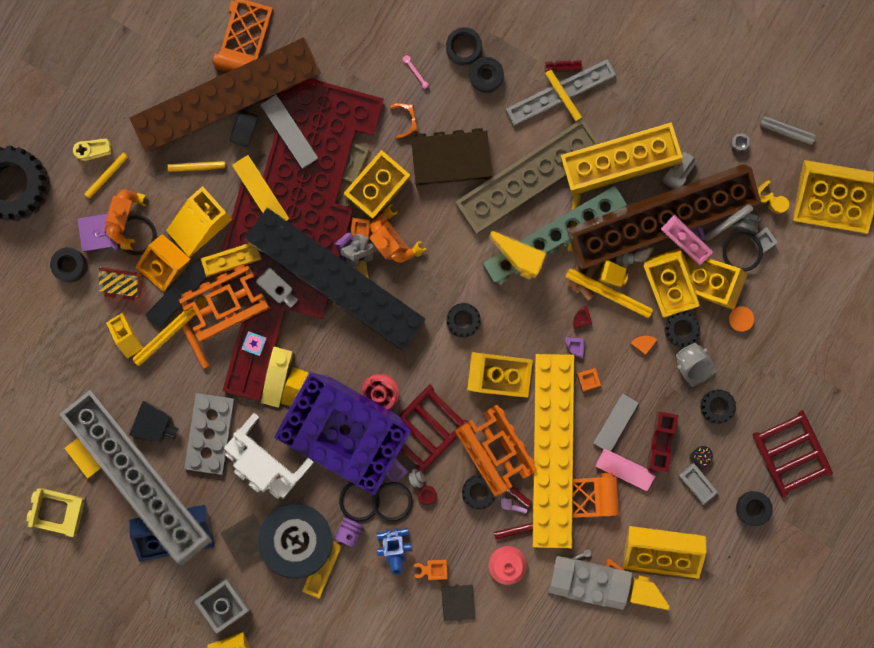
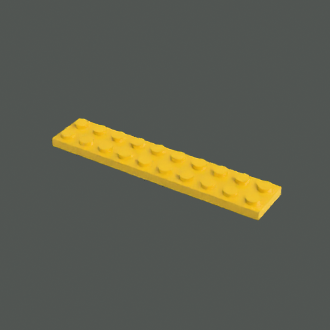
(553, 451)

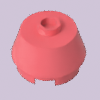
(381, 390)
(507, 565)

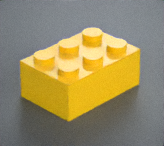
(377, 185)

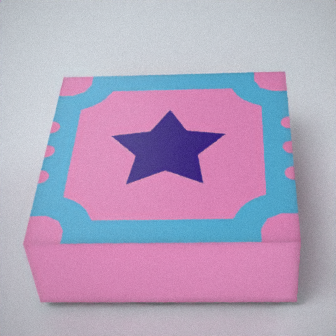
(254, 343)

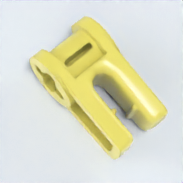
(94, 149)

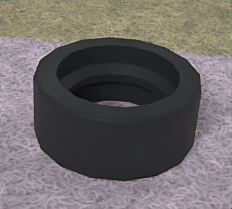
(462, 32)

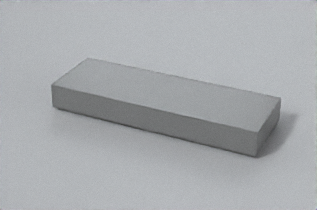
(615, 422)

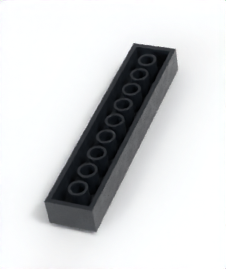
(334, 279)

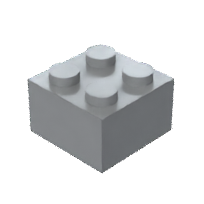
(222, 605)

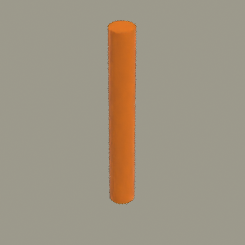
(195, 346)

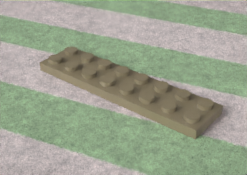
(523, 178)

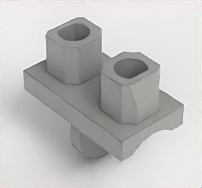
(360, 248)

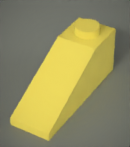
(276, 376)

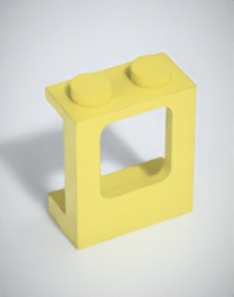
(72, 517)

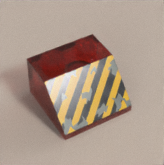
(120, 282)

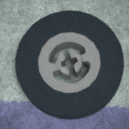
(307, 521)

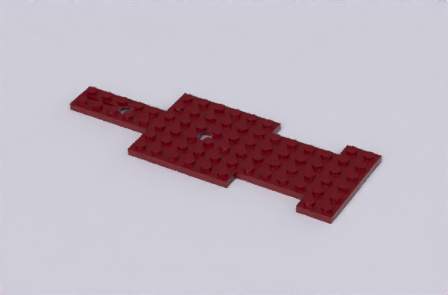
(328, 121)

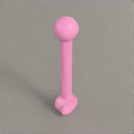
(406, 59)

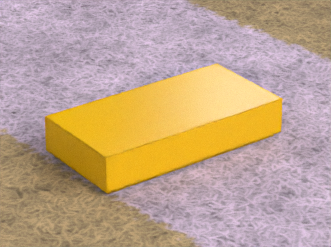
(82, 458)

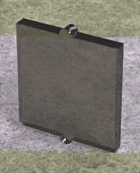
(458, 602)

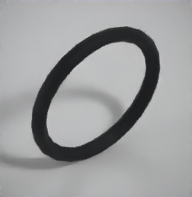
(153, 233)
(743, 234)
(350, 516)
(400, 516)

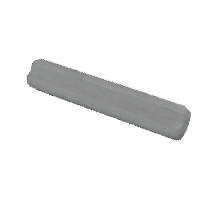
(787, 130)

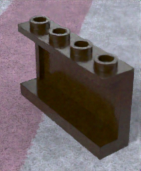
(451, 157)

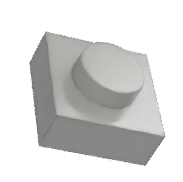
(766, 238)

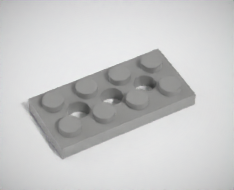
(198, 441)

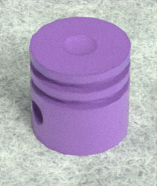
(350, 528)

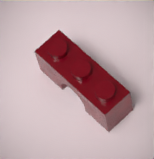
(662, 437)

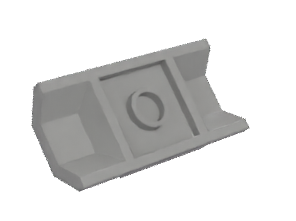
(590, 582)

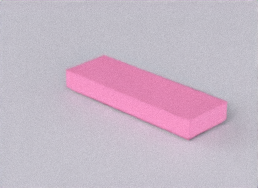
(687, 240)
(625, 469)

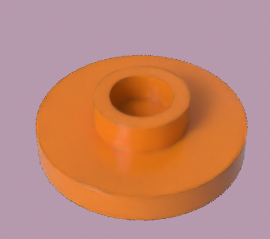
(741, 319)

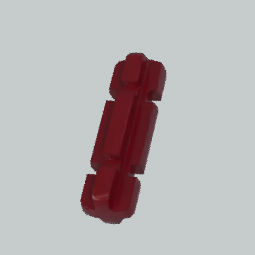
(564, 66)

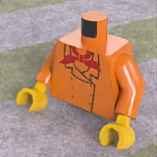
(118, 216)
(389, 241)

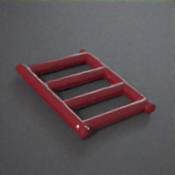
(449, 438)
(776, 472)

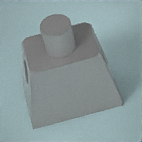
(270, 280)

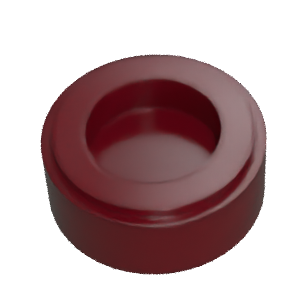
(427, 495)

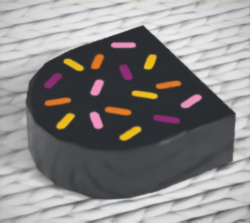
(702, 456)

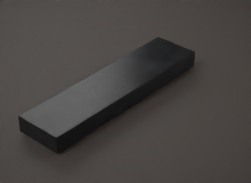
(169, 301)

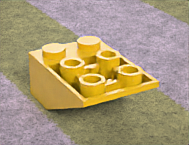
(198, 222)

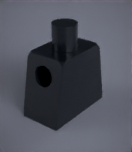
(152, 424)

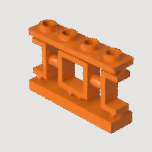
(230, 315)
(484, 457)

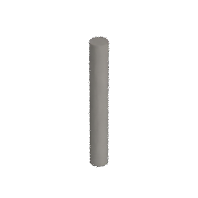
(728, 222)

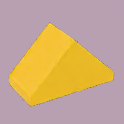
(293, 386)

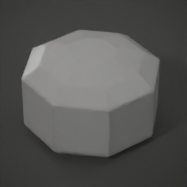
(740, 142)

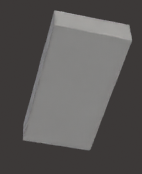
(698, 483)

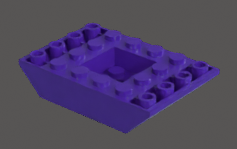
(315, 431)

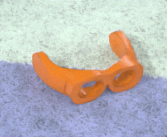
(410, 108)

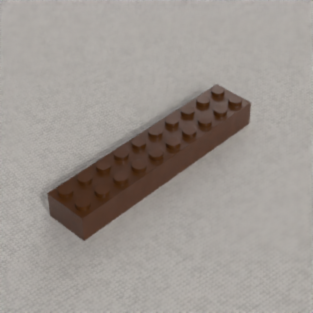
(225, 95)
(642, 222)

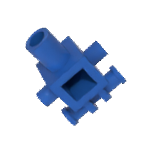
(394, 548)

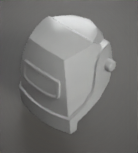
(695, 364)

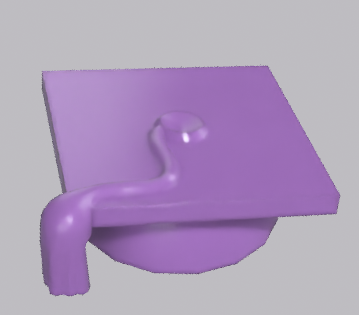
(93, 234)

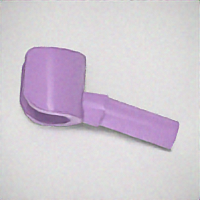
(507, 504)

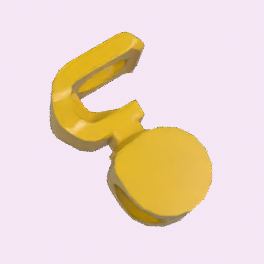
(776, 204)

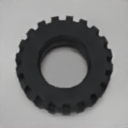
(36, 184)

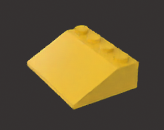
(835, 197)

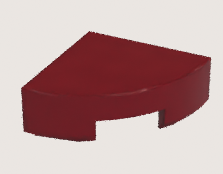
(582, 318)

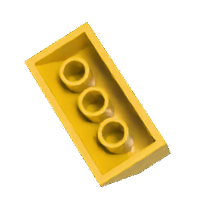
(664, 552)

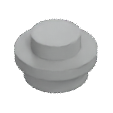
(416, 478)

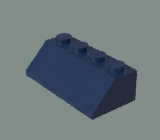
(149, 546)

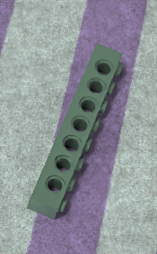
(610, 196)

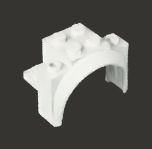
(259, 466)

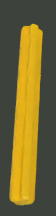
(609, 293)
(168, 332)

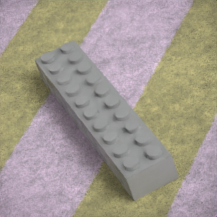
(135, 478)

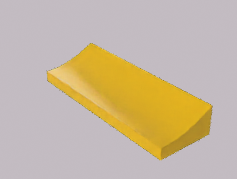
(622, 159)

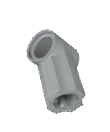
(677, 175)

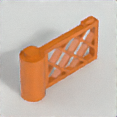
(230, 59)
(605, 496)

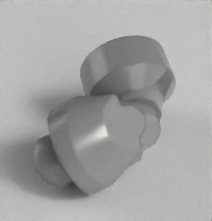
(639, 255)

